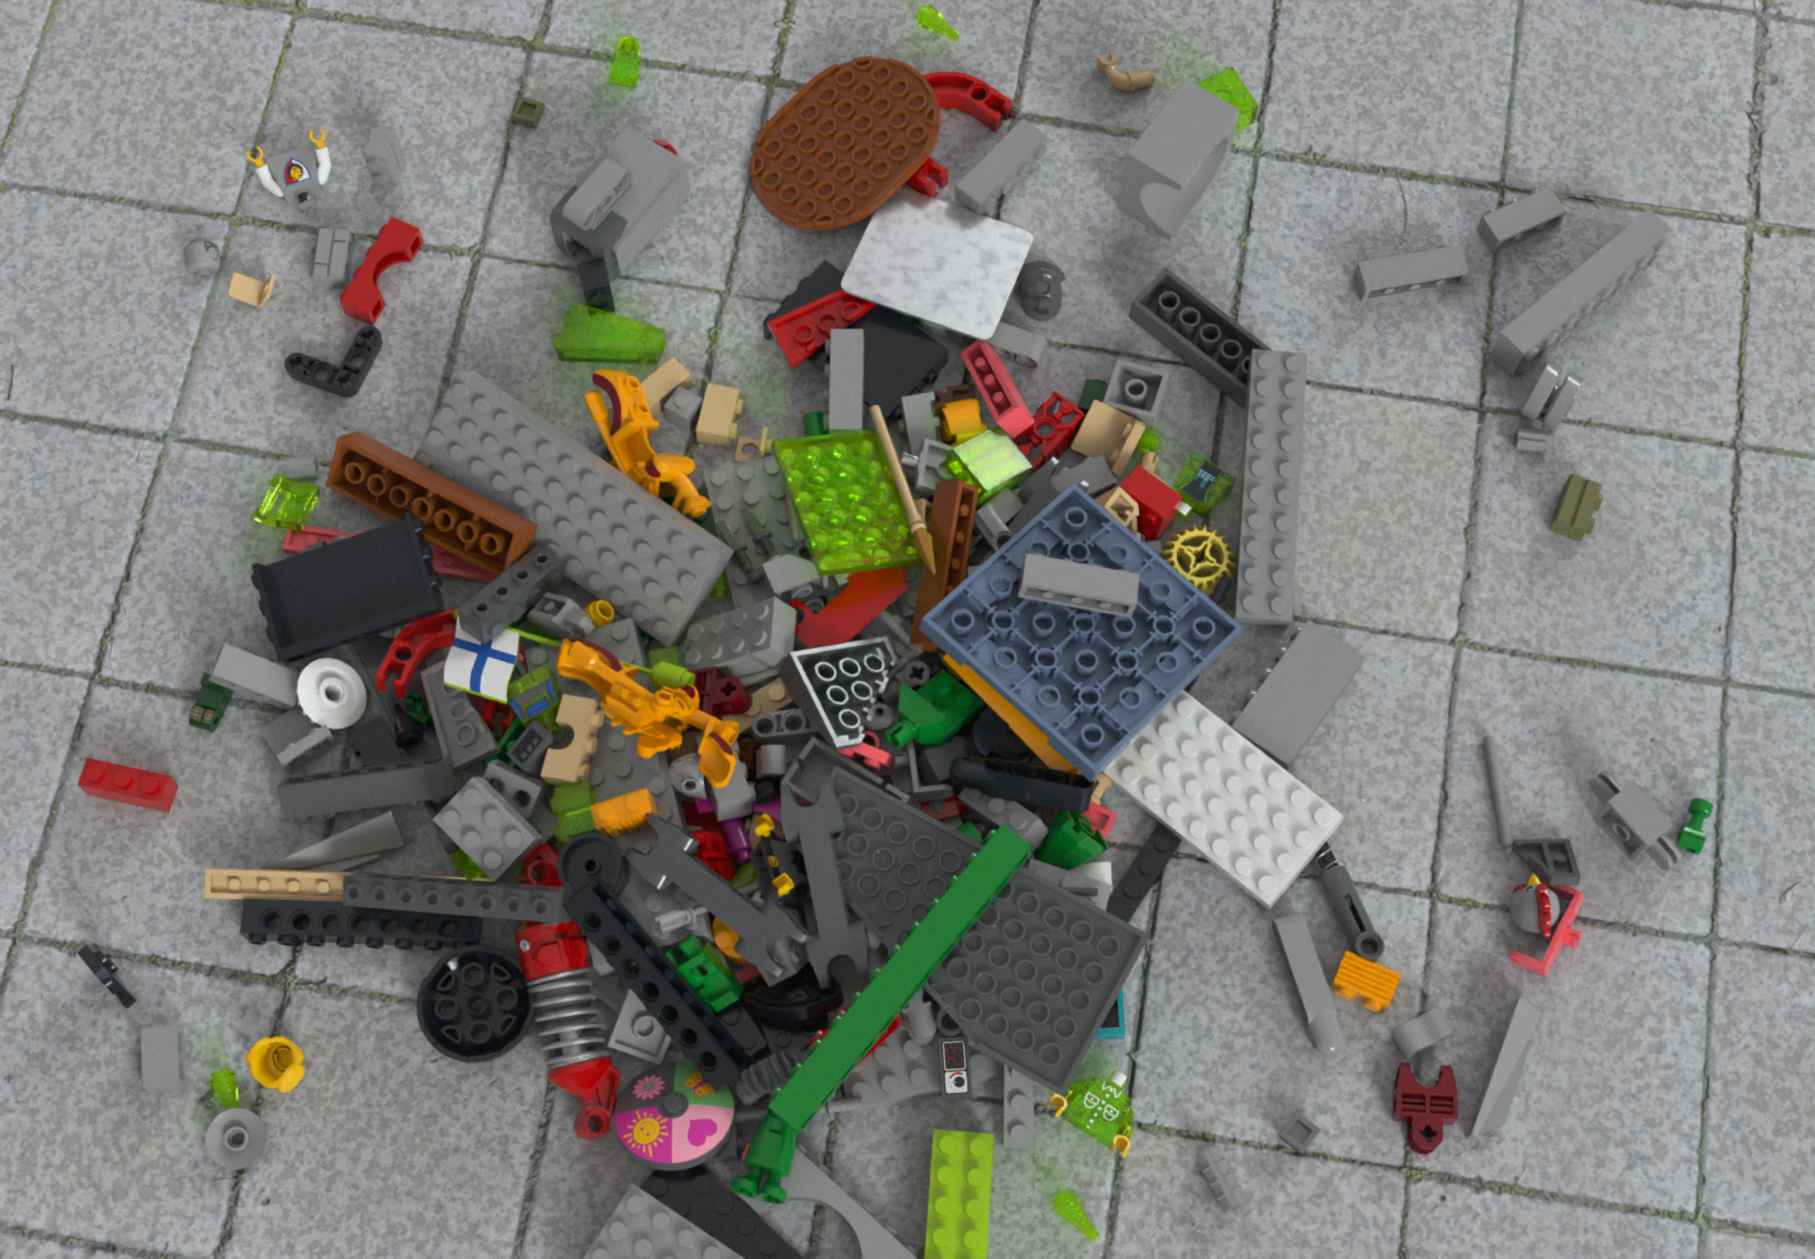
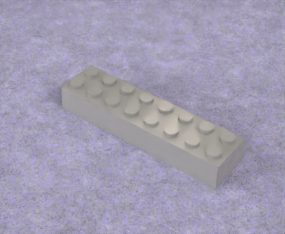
(1580, 293)

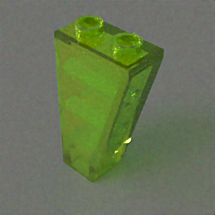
(607, 338)

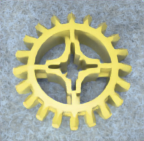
(1181, 548)

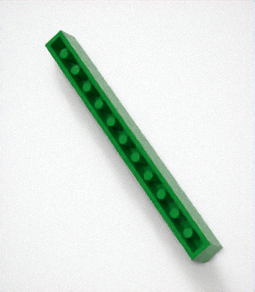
(899, 979)

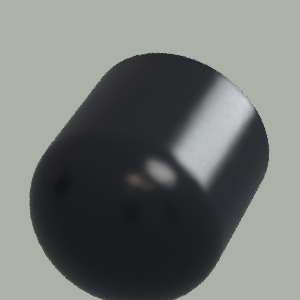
(767, 791)

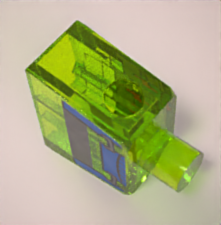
(536, 698)

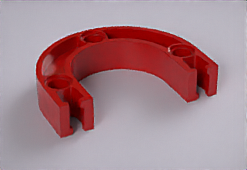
(959, 92)
(418, 642)

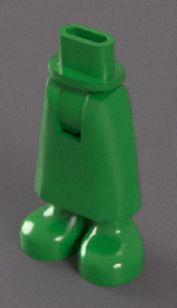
(770, 1150)

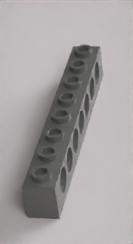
(456, 896)

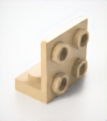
(1108, 434)

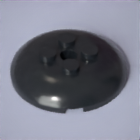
(451, 989)

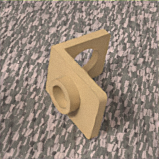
(250, 290)
(763, 446)

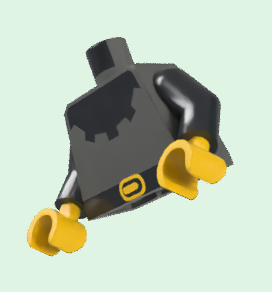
(778, 865)

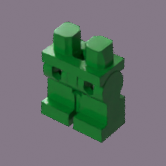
(706, 973)

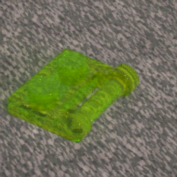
(294, 508)

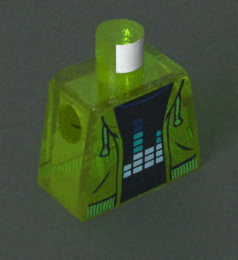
(1202, 487)

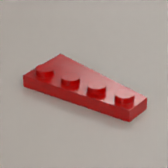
(808, 327)

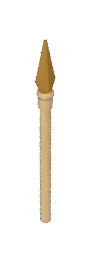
(921, 538)

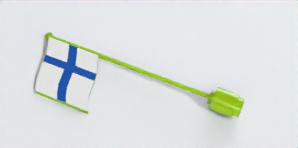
(489, 667)

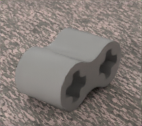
(771, 762)
(1422, 1032)

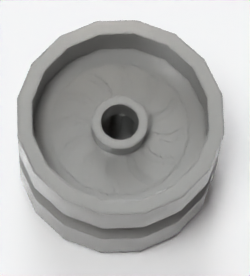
(1552, 396)

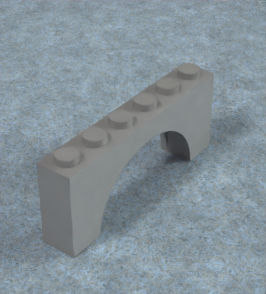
(811, 1184)

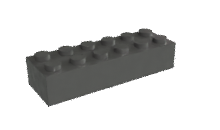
(1197, 332)

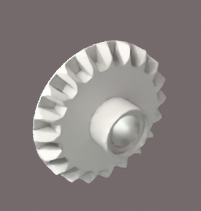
(342, 685)

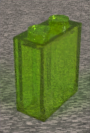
(988, 463)

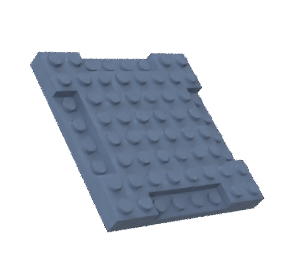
(1073, 670)

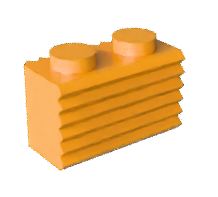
(624, 813)
(1365, 981)

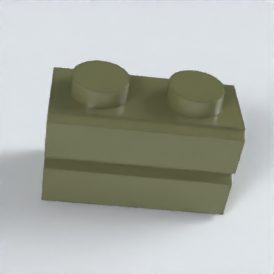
(1576, 507)

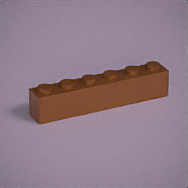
(951, 537)

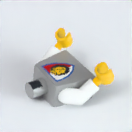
(296, 173)

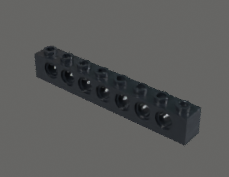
(259, 912)
(656, 983)

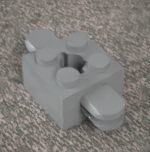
(1634, 821)

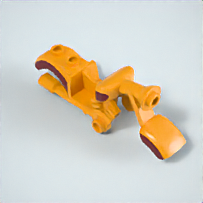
(629, 444)
(655, 715)

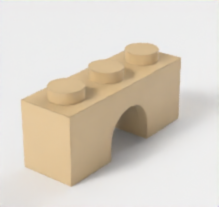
(572, 763)

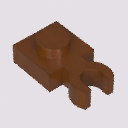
(954, 394)

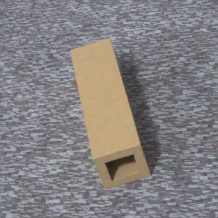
(662, 385)

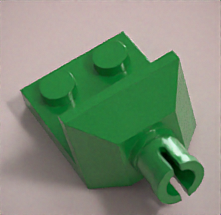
(933, 711)

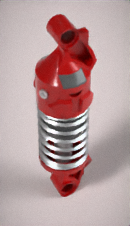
(556, 971)

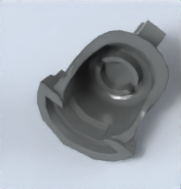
(1041, 289)

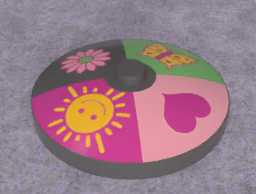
(673, 1117)

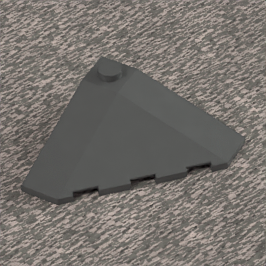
(839, 686)

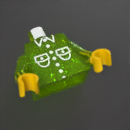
(1099, 1110)

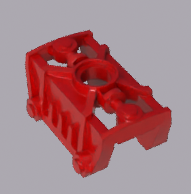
(1061, 436)

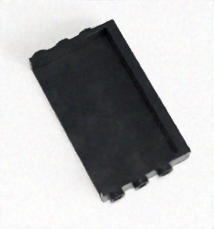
(896, 353)
(349, 590)

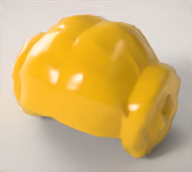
(276, 1063)

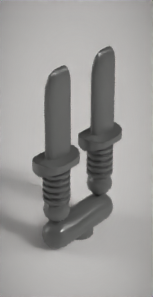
(761, 538)

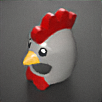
(1534, 907)

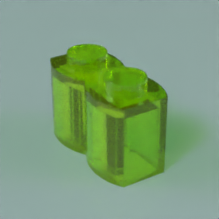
(573, 810)

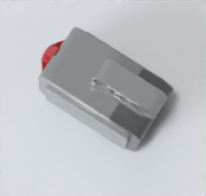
(620, 201)

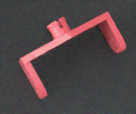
(1563, 935)

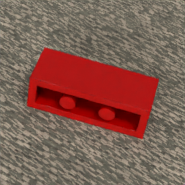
(127, 785)

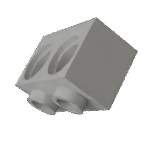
(514, 781)

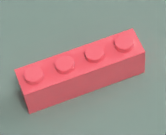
(997, 388)

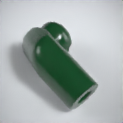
(416, 710)

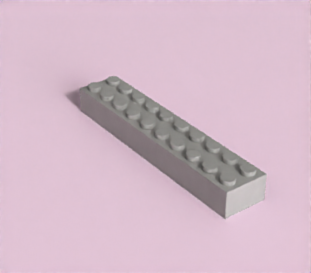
(1269, 488)

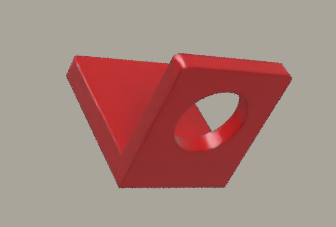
(952, 808)

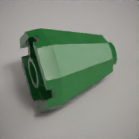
(1071, 842)

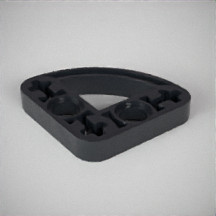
(758, 995)

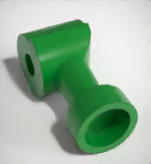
(1691, 835)

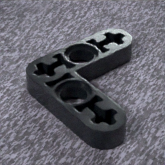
(339, 374)

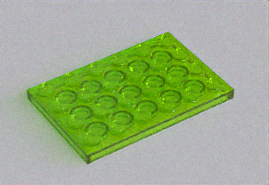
(846, 502)

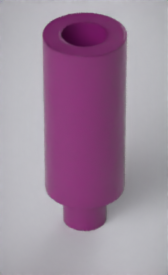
(737, 839)

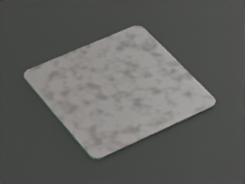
(938, 263)

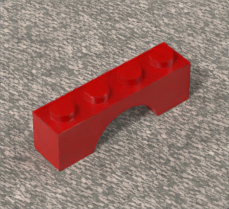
(396, 244)

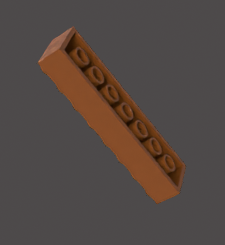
(451, 512)

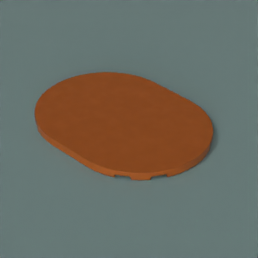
(845, 143)

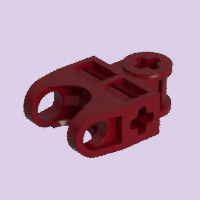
(720, 694)
(1425, 1107)

